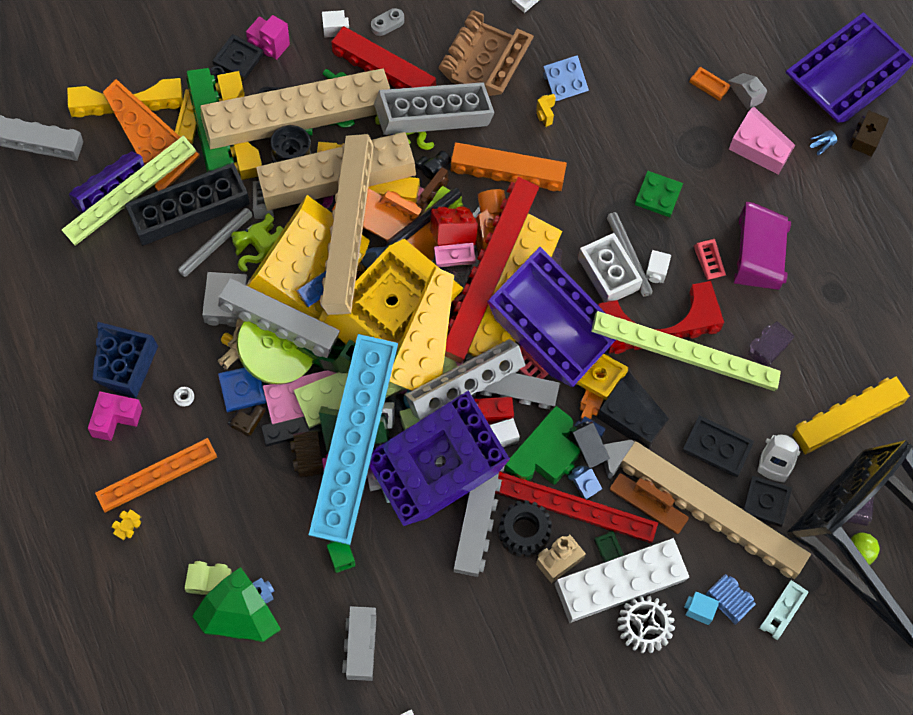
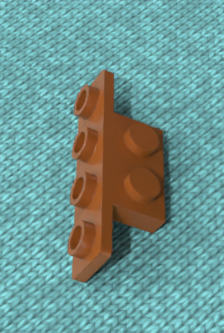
(650, 501)

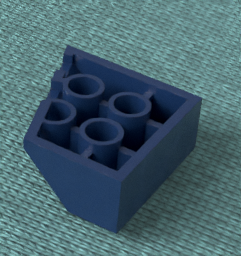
(122, 359)

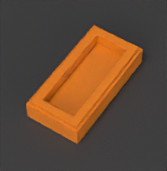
(709, 83)

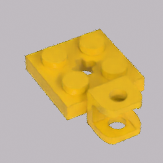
(613, 373)

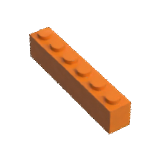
(507, 166)

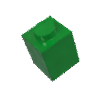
(340, 556)

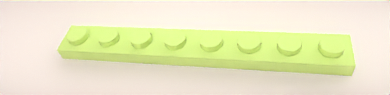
(129, 190)

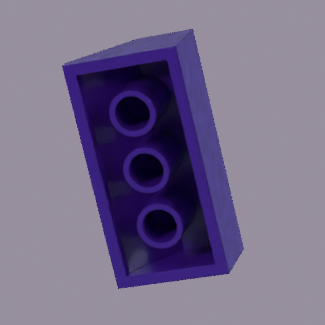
(103, 183)

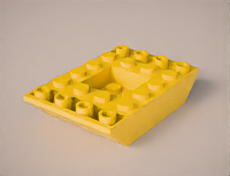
(396, 273)

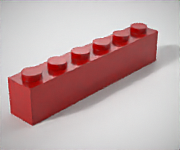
(372, 57)

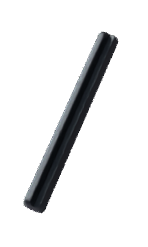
(425, 217)

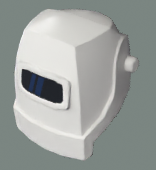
(778, 458)

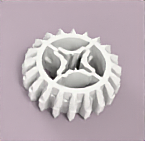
(653, 627)

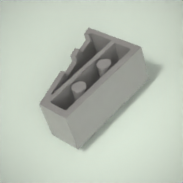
(360, 643)

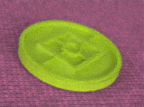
(269, 356)

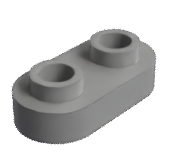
(388, 22)

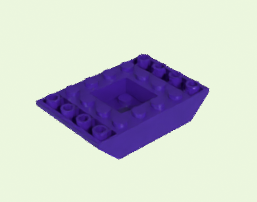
(408, 461)

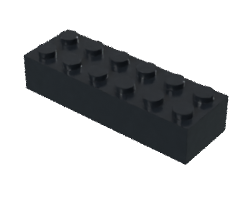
(187, 204)

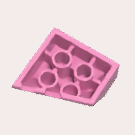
(761, 142)

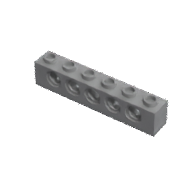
(472, 370)

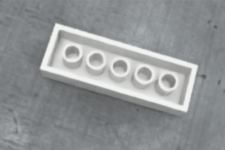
(621, 580)

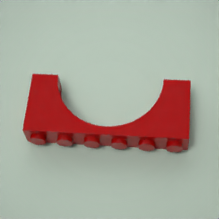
(703, 317)

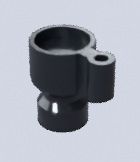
(431, 166)

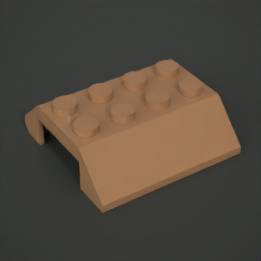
(484, 55)

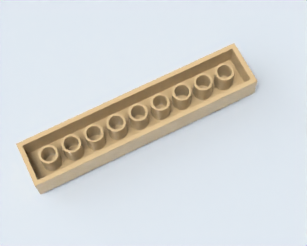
(302, 106)

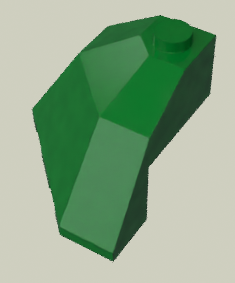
(236, 610)

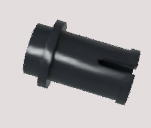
(399, 405)

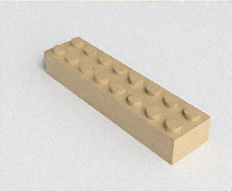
(317, 173)

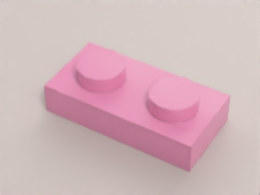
(454, 255)

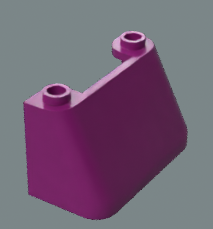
(762, 247)

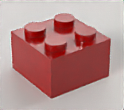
(453, 226)

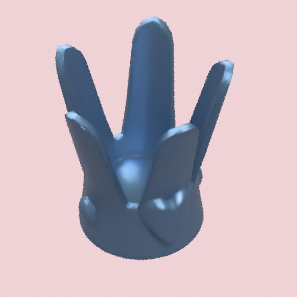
(828, 138)

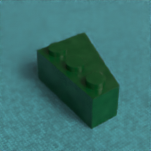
(328, 421)

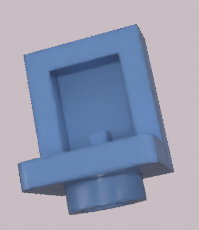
(585, 481)

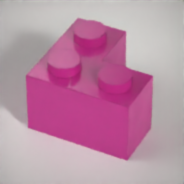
(269, 36)
(112, 410)

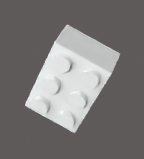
(610, 268)

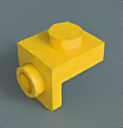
(543, 109)

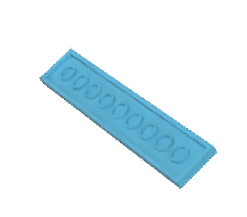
(353, 439)

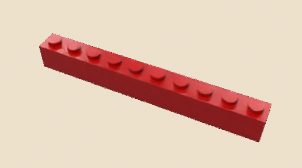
(491, 265)

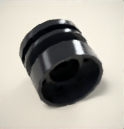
(289, 143)

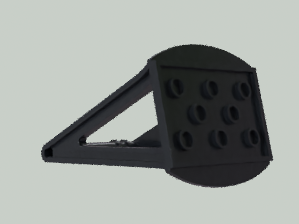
(838, 504)

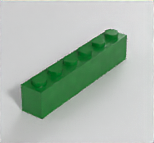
(201, 92)

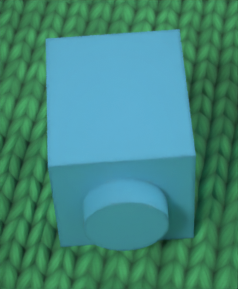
(701, 607)

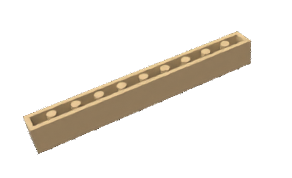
(347, 225)
(716, 511)

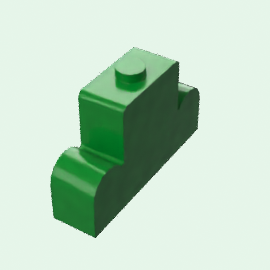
(546, 450)

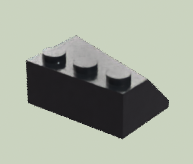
(633, 412)

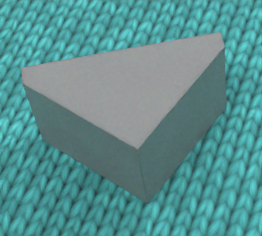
(616, 452)

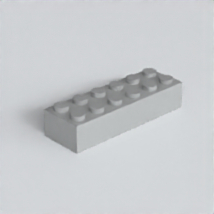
(433, 108)

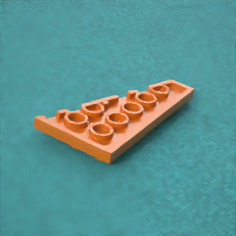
(144, 130)

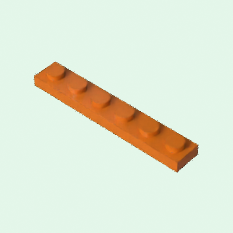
(156, 475)

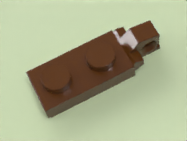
(439, 180)

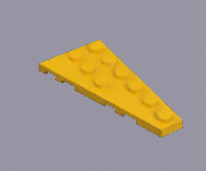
(424, 340)

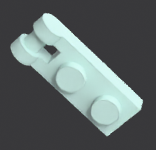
(784, 609)

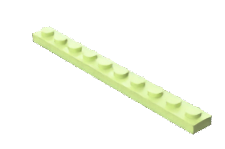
(685, 351)

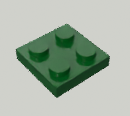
(658, 194)

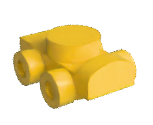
(126, 527)

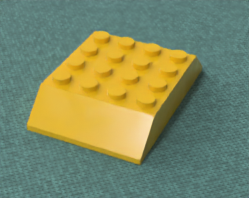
(298, 257)

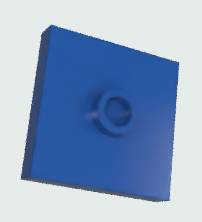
(241, 389)

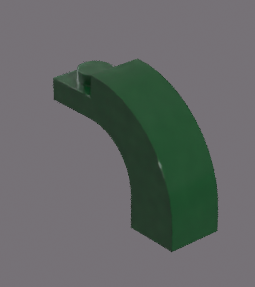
(338, 359)

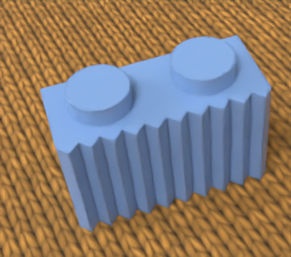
(732, 599)

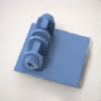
(565, 78)

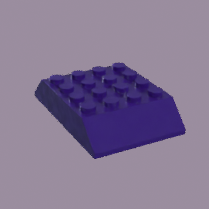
(851, 68)
(550, 318)

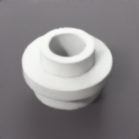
(183, 391)

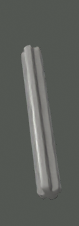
(620, 233)
(211, 245)

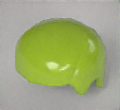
(867, 546)

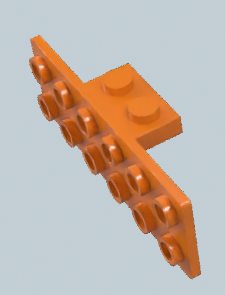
(390, 214)

